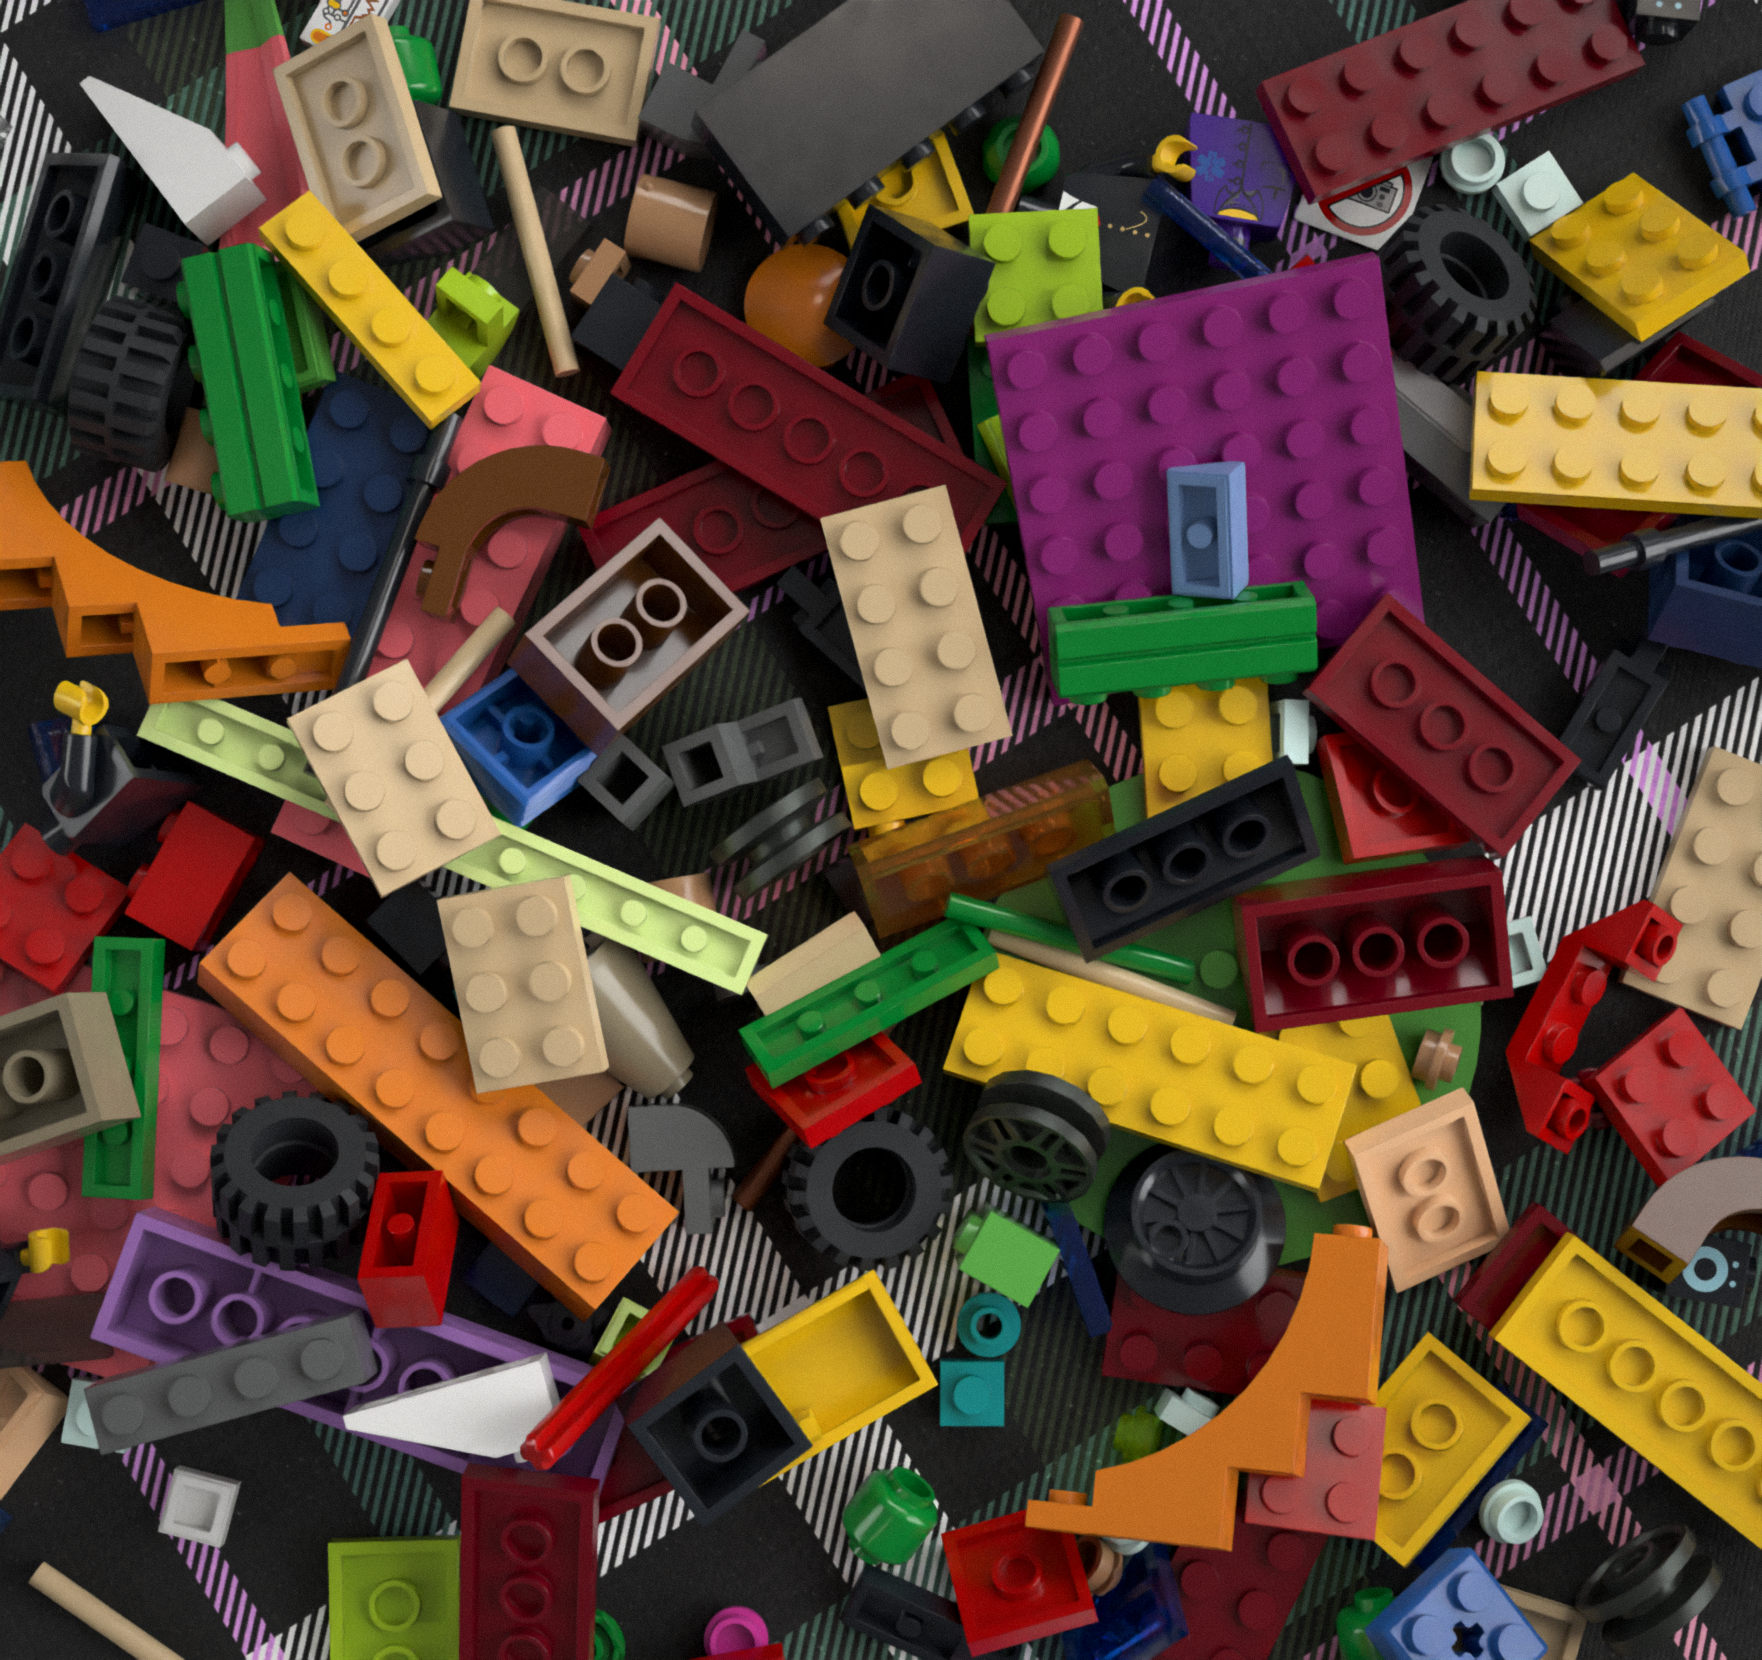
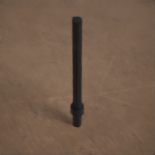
(426, 478)
(1650, 547)

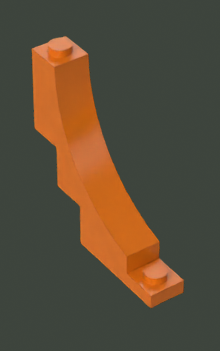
(181, 638)
(1191, 1487)

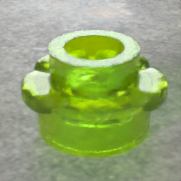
(1137, 1434)

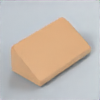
(28, 1416)

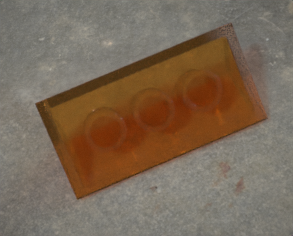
(981, 845)

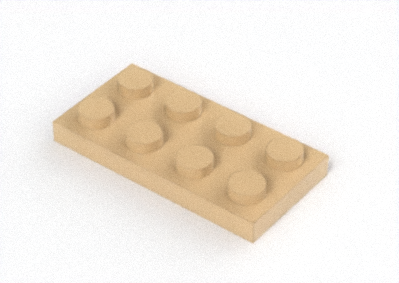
(916, 626)
(1716, 893)

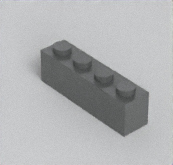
(231, 1381)

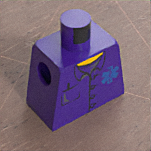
(1238, 177)

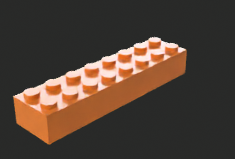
(404, 1064)

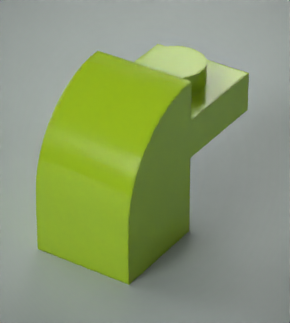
(472, 318)

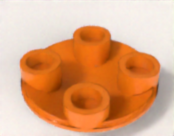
(791, 298)

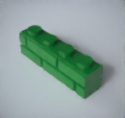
(247, 383)
(1182, 641)

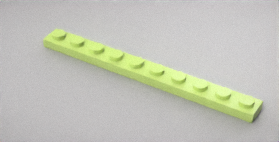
(604, 897)

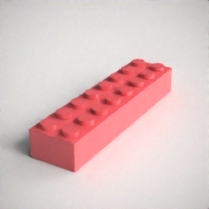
(503, 575)

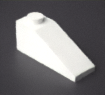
(187, 162)
(471, 1413)

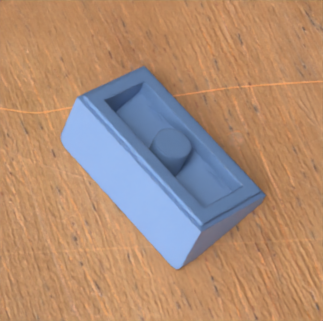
(1208, 529)

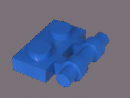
(1743, 117)

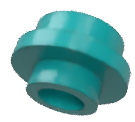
(983, 1304)

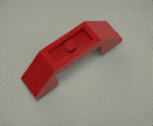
(1632, 939)

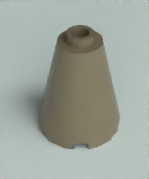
(637, 1027)

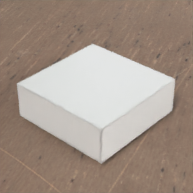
(199, 1506)

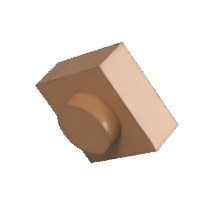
(594, 271)

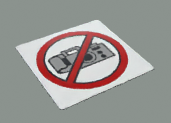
(1370, 210)

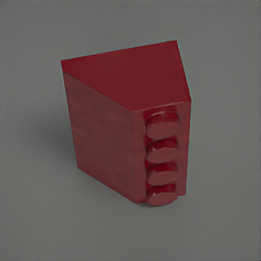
(1373, 943)

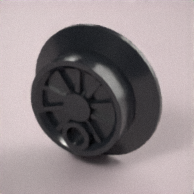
(1193, 1231)

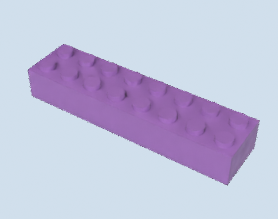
(190, 1292)

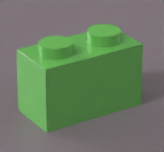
(1004, 1252)

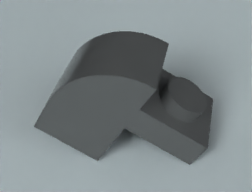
(679, 94)
(742, 753)
(626, 782)
(685, 1140)

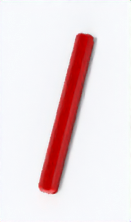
(618, 1369)

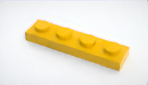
(369, 309)

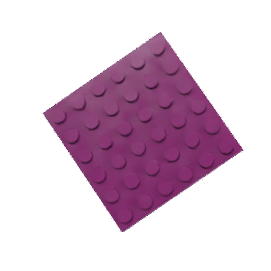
(1245, 371)

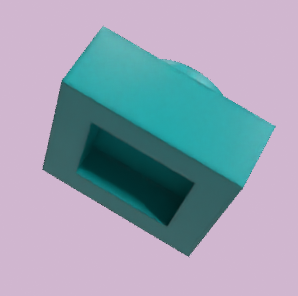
(971, 1392)

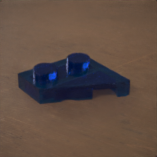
(1136, 1616)

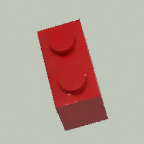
(193, 875)
(408, 1249)

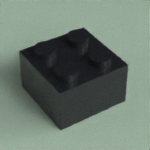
(908, 294)
(712, 1424)

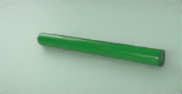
(1059, 936)

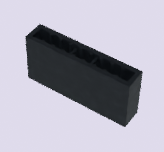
(859, 101)

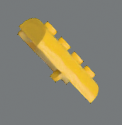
(841, 1363)

